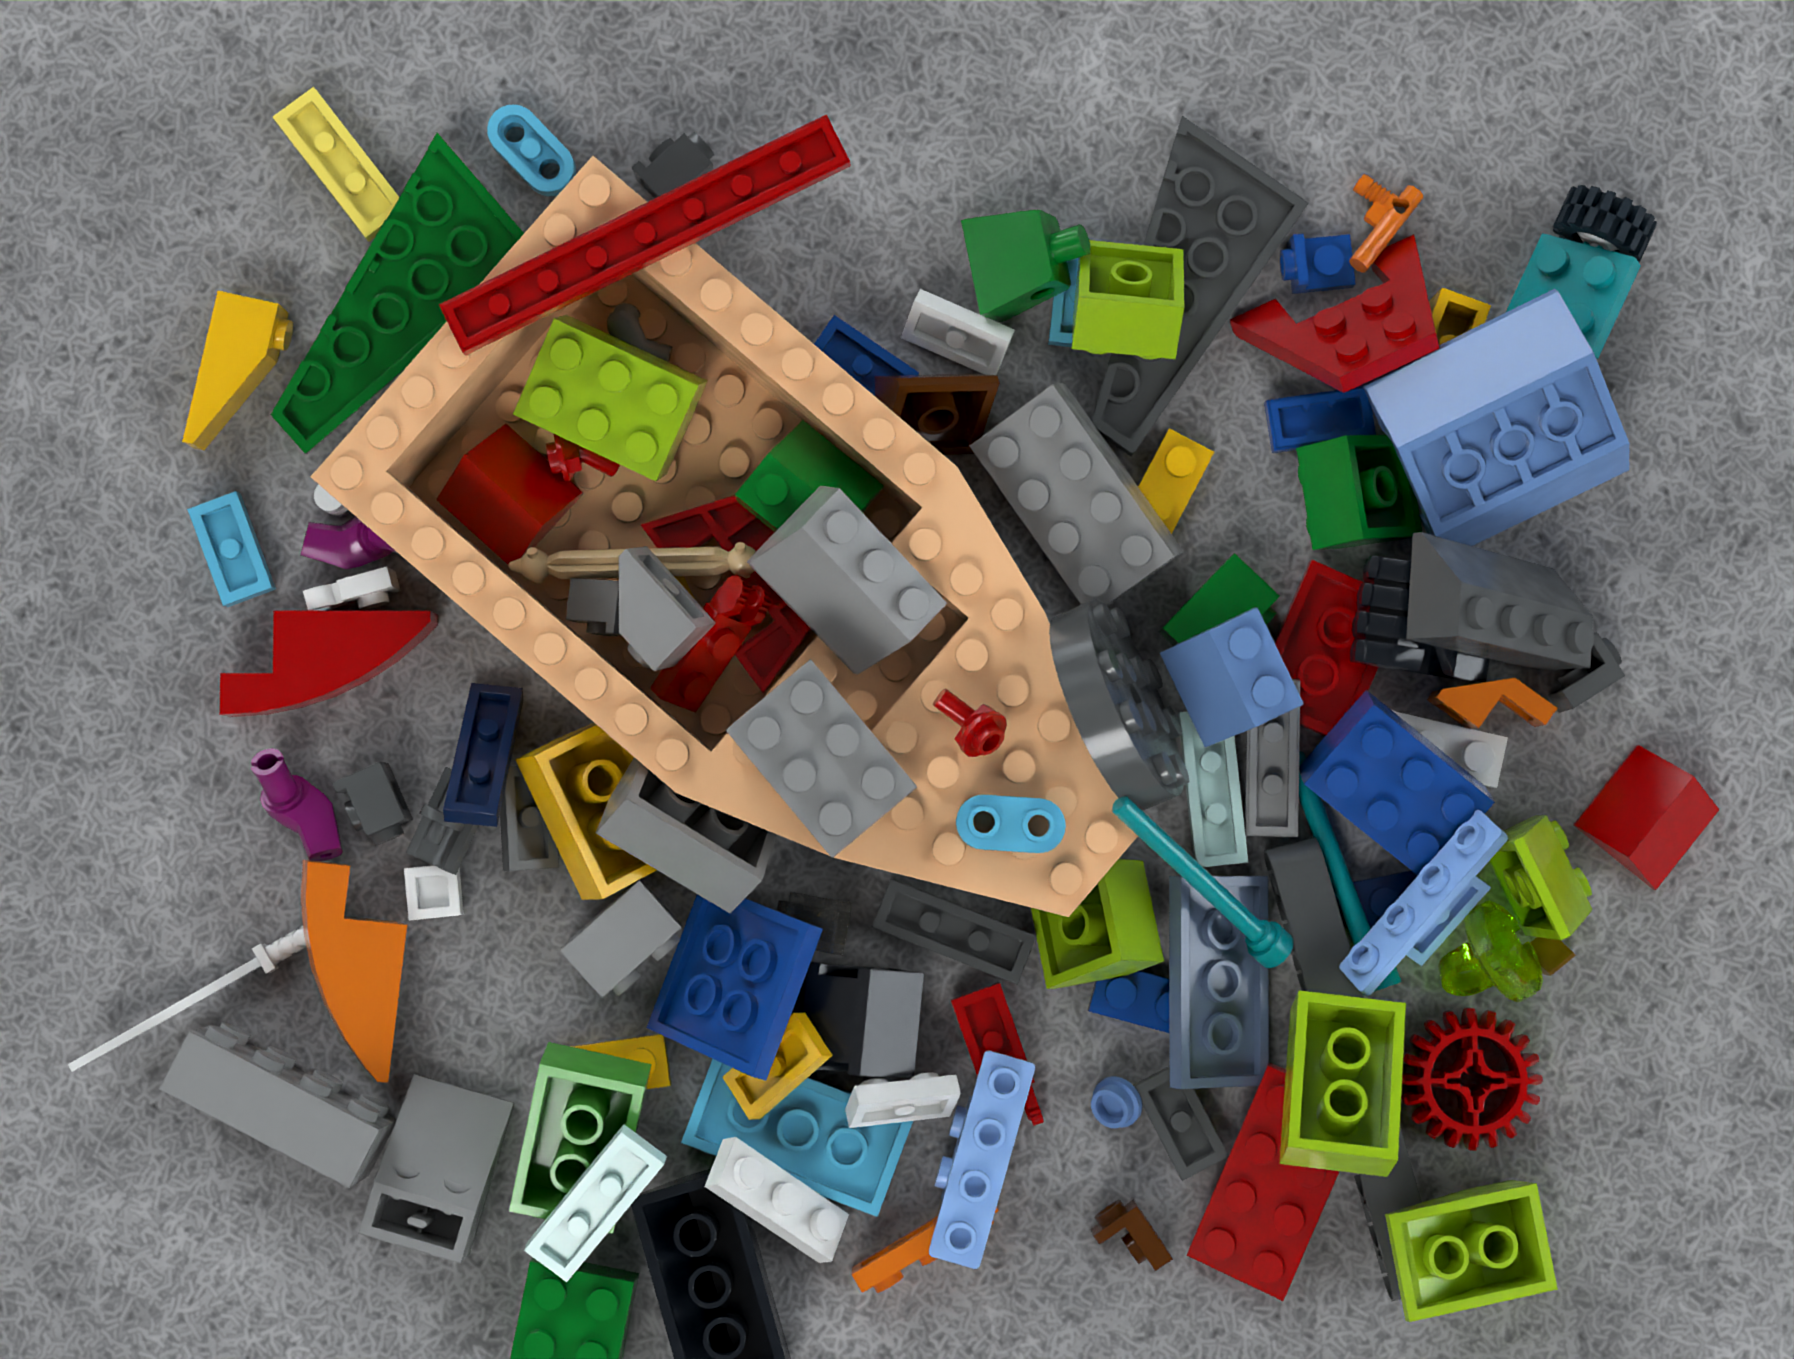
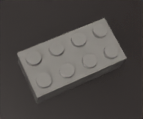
(1076, 497)
(279, 1103)

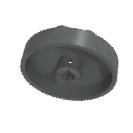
(1117, 704)

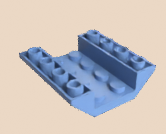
(1502, 422)

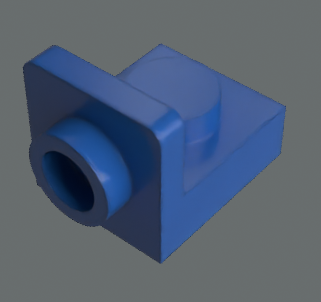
(1317, 263)

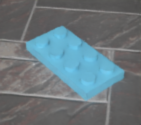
(804, 1137)

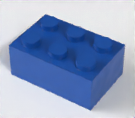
(1393, 782)

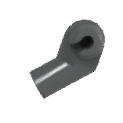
(625, 325)

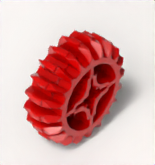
(1470, 1101)

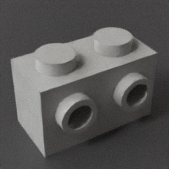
(621, 939)

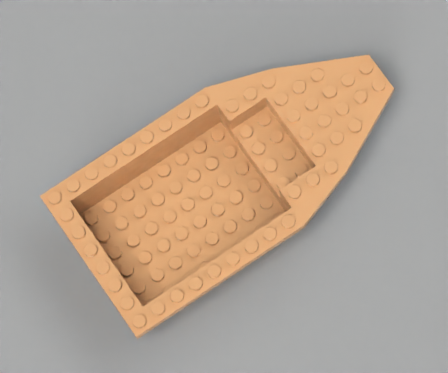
(761, 383)

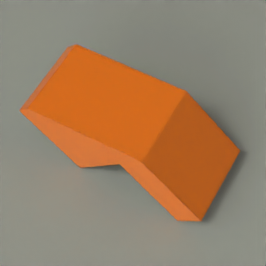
(1474, 702)

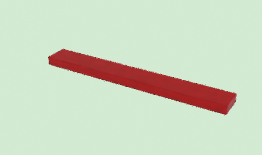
(645, 235)

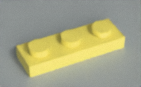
(338, 161)

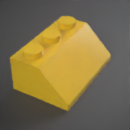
(571, 789)

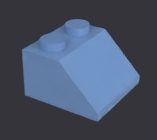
(1231, 677)

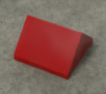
(507, 494)
(1647, 815)

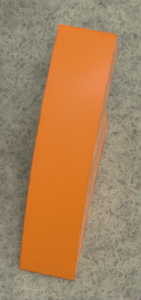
(353, 965)

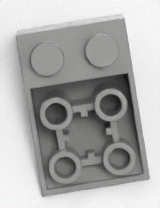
(437, 1169)

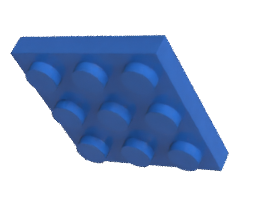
(735, 983)

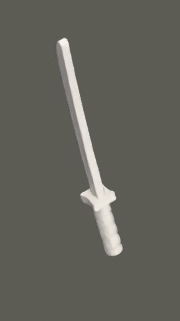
(266, 957)

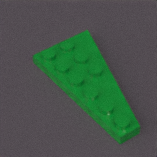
(428, 250)

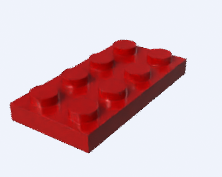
(1262, 1208)

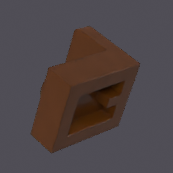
(1141, 1240)

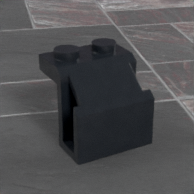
(864, 1017)

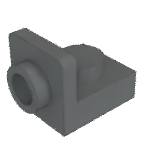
(1584, 683)

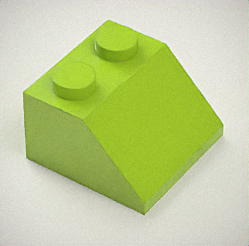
(1129, 300)
(1105, 935)

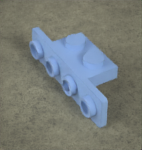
(1428, 907)
(980, 1158)

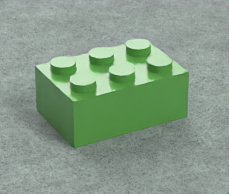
(573, 1115)

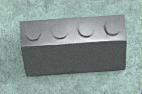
(1495, 607)

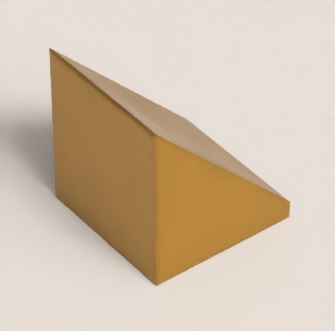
(1551, 954)

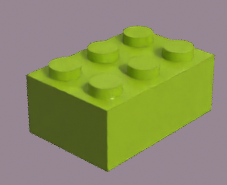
(610, 397)
(1343, 1083)

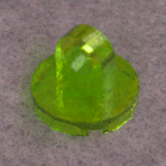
(1493, 956)

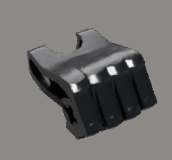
(1382, 628)

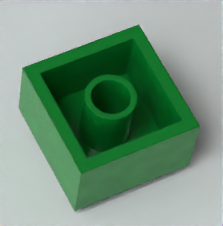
(575, 1317)

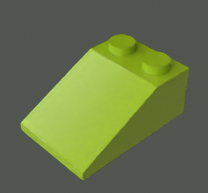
(1540, 881)
(1471, 1249)

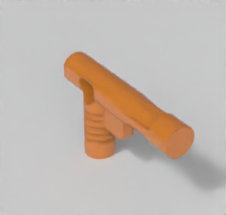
(1382, 217)

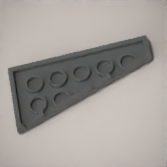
(1229, 226)

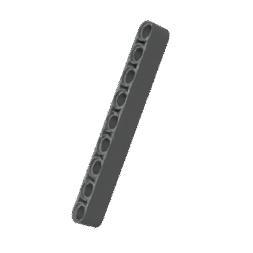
(1319, 947)

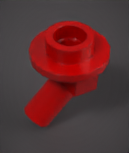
(568, 459)
(981, 729)

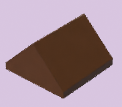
(941, 407)

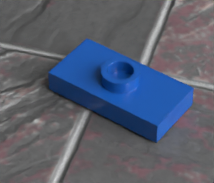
(1317, 418)

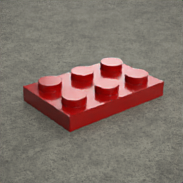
(1317, 646)

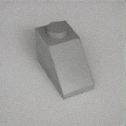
(656, 611)

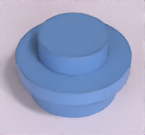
(1116, 1102)

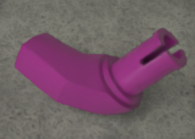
(344, 544)
(297, 805)

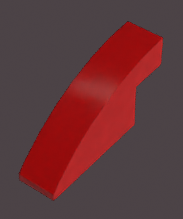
(323, 657)

